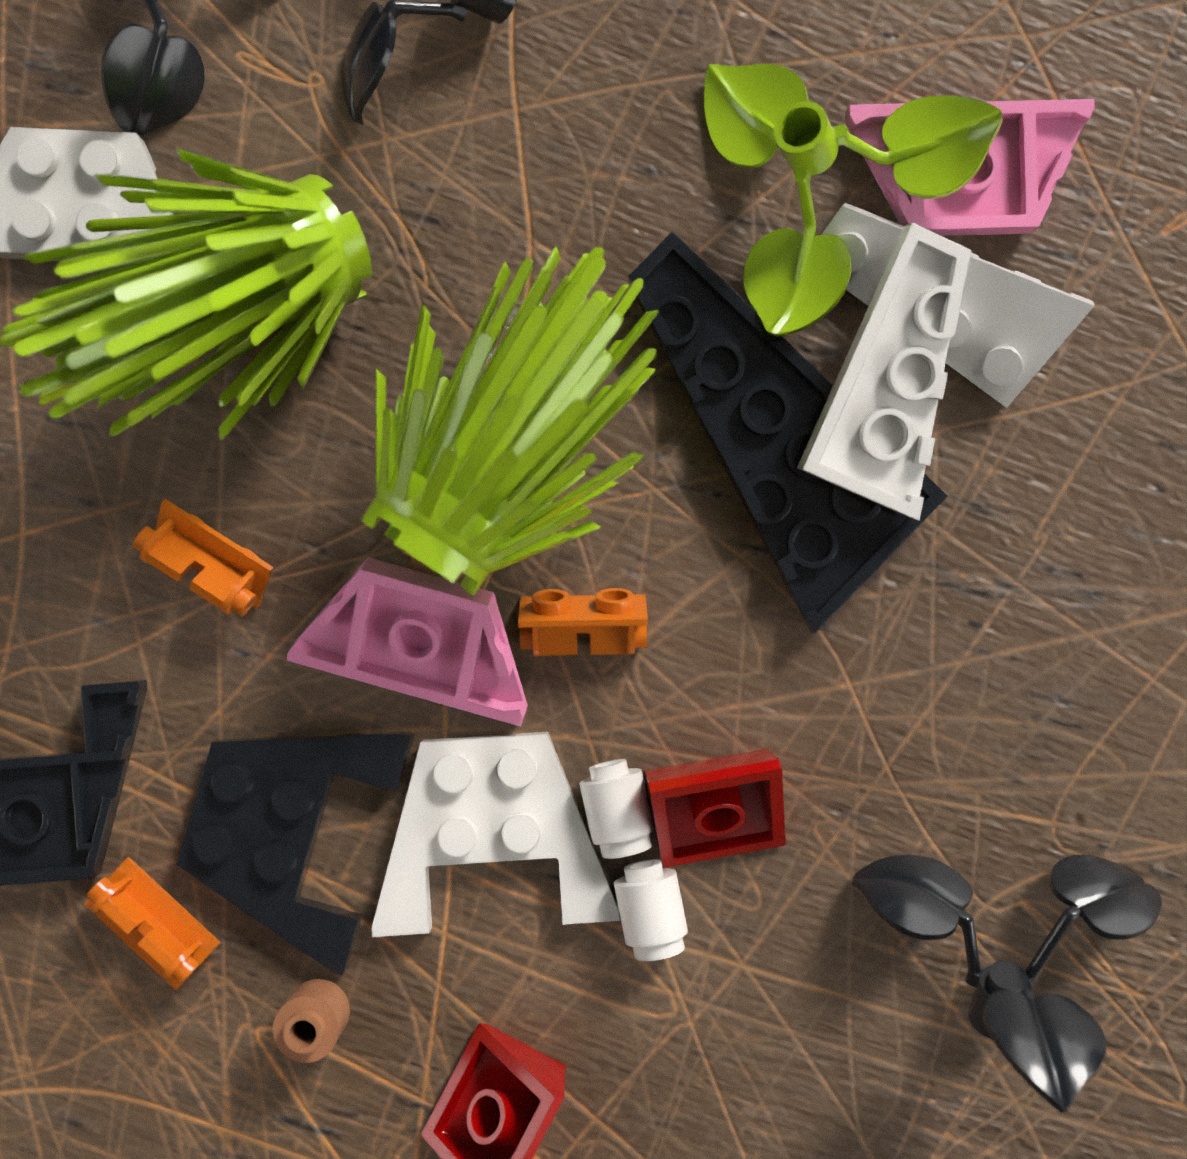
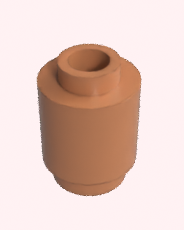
(311, 1021)

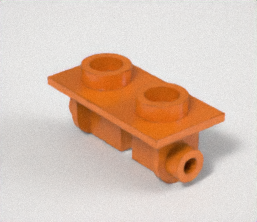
(228, 573)
(554, 618)
(151, 922)

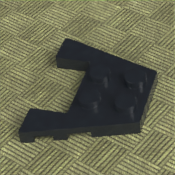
(64, 805)
(261, 822)

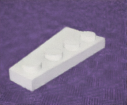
(1005, 317)

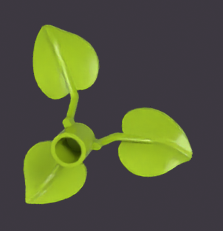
(763, 106)

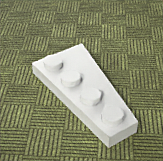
(889, 387)

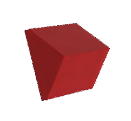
(717, 807)
(496, 1100)

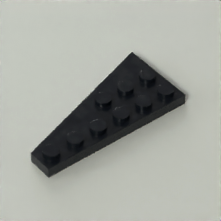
(759, 414)

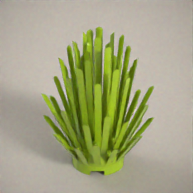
(192, 286)
(476, 467)

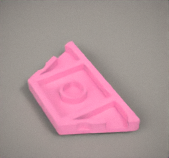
(1013, 181)
(418, 640)

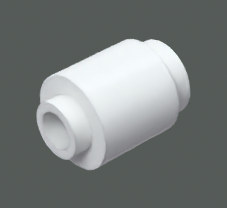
(617, 809)
(651, 910)

